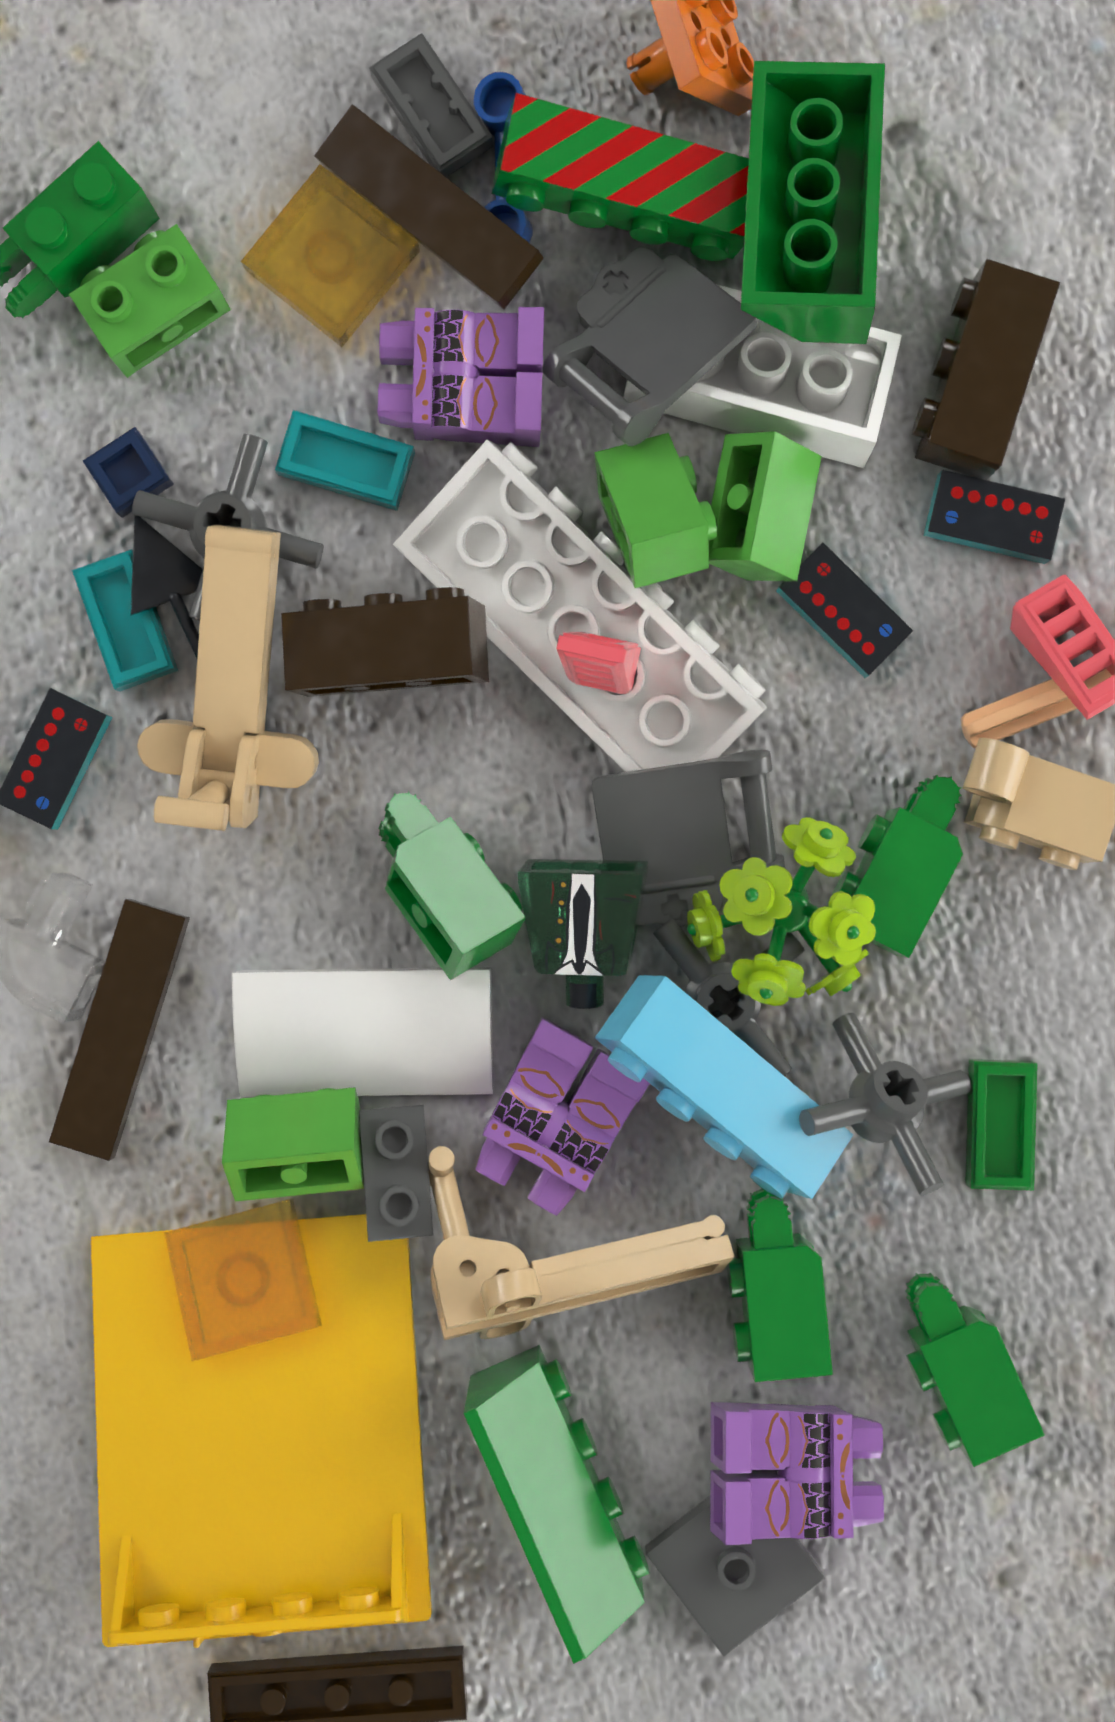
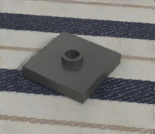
(731, 1586)

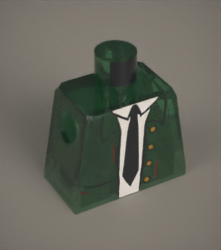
(582, 920)

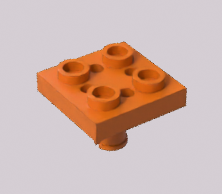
(700, 52)

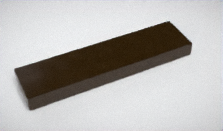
(429, 207)
(119, 1029)
(342, 1687)

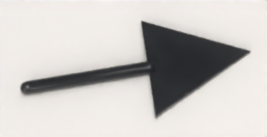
(162, 576)

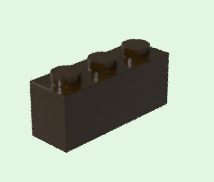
(984, 369)
(385, 644)

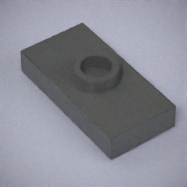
(431, 106)

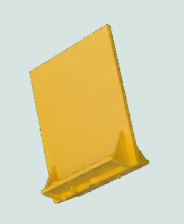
(266, 1476)

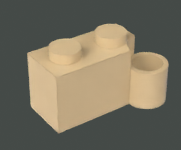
(1038, 805)

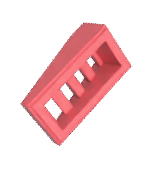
(1048, 615)
(598, 661)

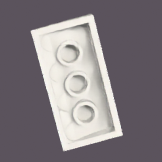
(807, 391)
(363, 1031)

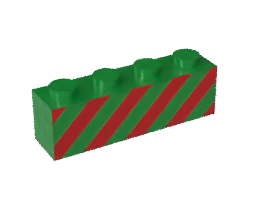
(622, 178)

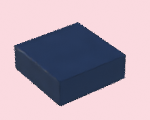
(125, 469)

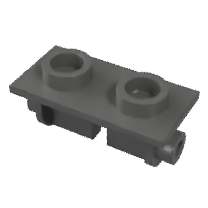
(395, 1173)

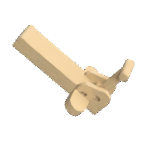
(226, 746)
(497, 1293)

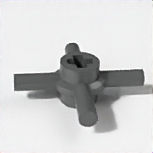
(222, 508)
(706, 976)
(886, 1103)

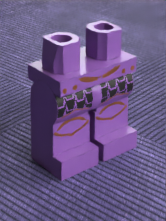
(471, 375)
(549, 1132)
(790, 1472)

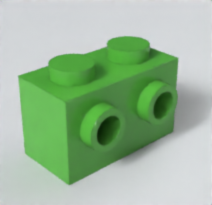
(149, 300)
(762, 505)
(655, 510)
(293, 1144)

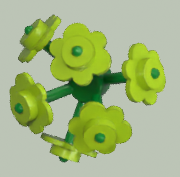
(771, 899)

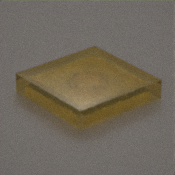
(330, 255)
(242, 1279)

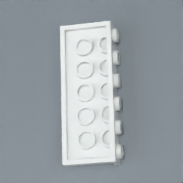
(547, 577)

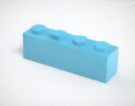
(721, 1085)

